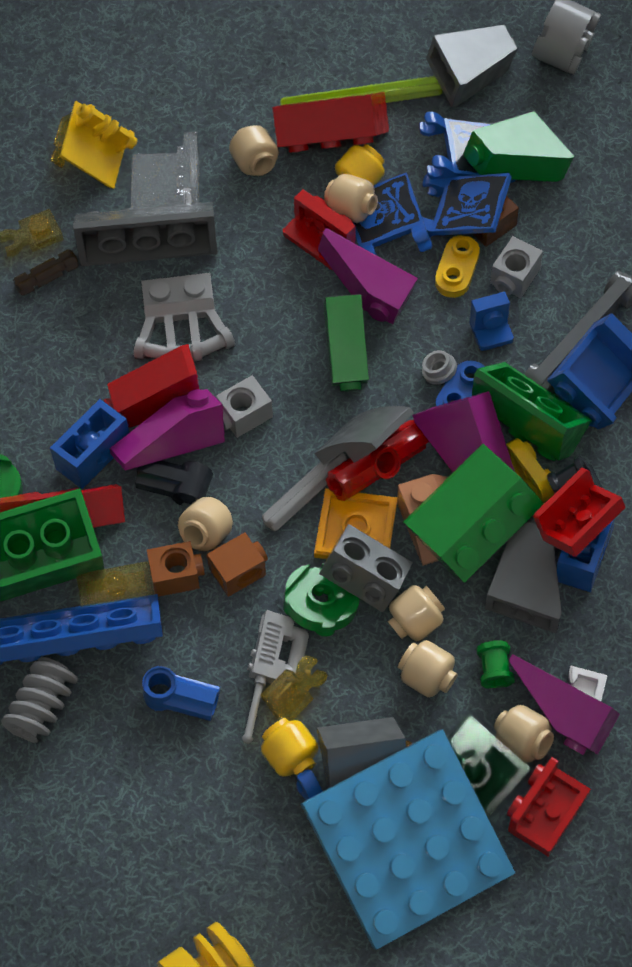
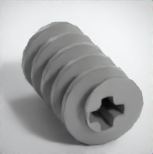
(38, 698)

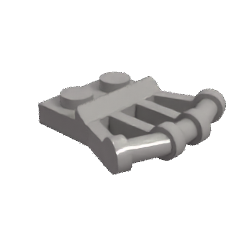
(178, 300)

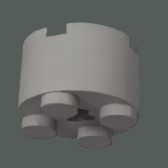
(566, 35)

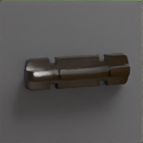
(46, 272)

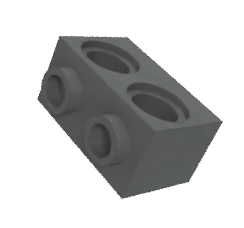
(366, 568)

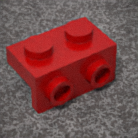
(311, 220)
(577, 513)
(547, 807)

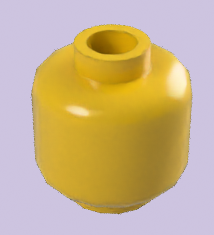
(362, 163)
(289, 747)

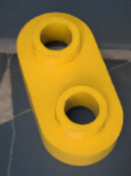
(459, 264)
(528, 468)

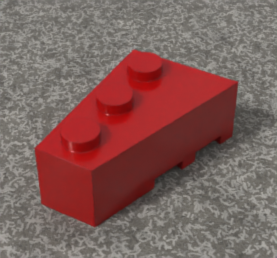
(331, 121)

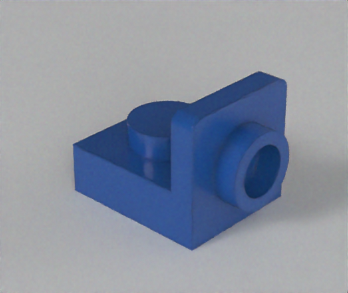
(490, 321)

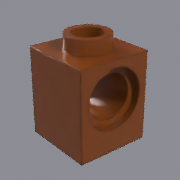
(168, 556)
(237, 563)

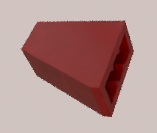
(153, 385)

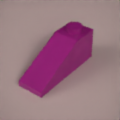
(380, 283)
(175, 429)
(570, 711)

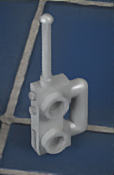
(266, 663)

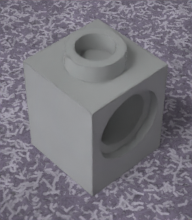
(516, 256)
(245, 394)

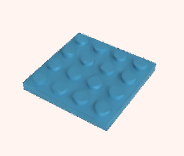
(407, 839)

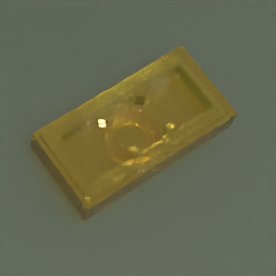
(115, 584)

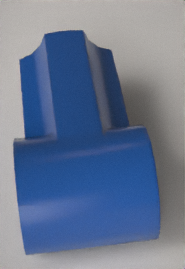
(184, 695)

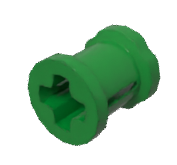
(495, 664)

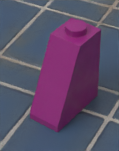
(462, 427)

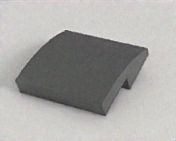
(364, 433)

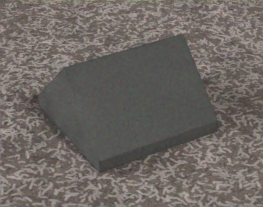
(356, 746)

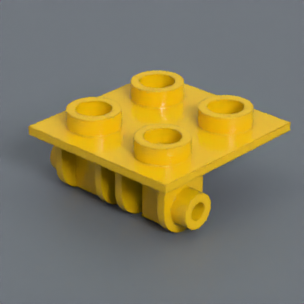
(96, 143)

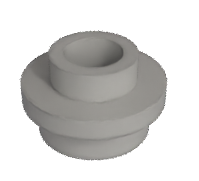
(438, 367)

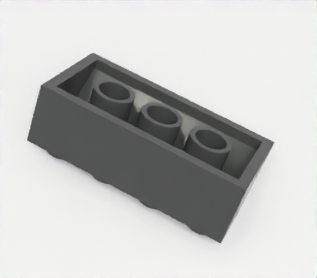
(145, 233)

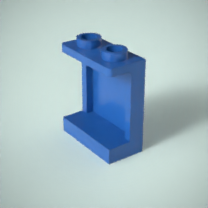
(597, 372)

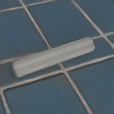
(300, 494)

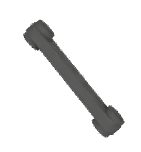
(616, 293)

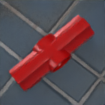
(382, 463)

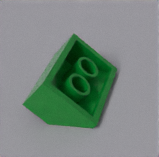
(532, 411)
(473, 513)
(46, 544)

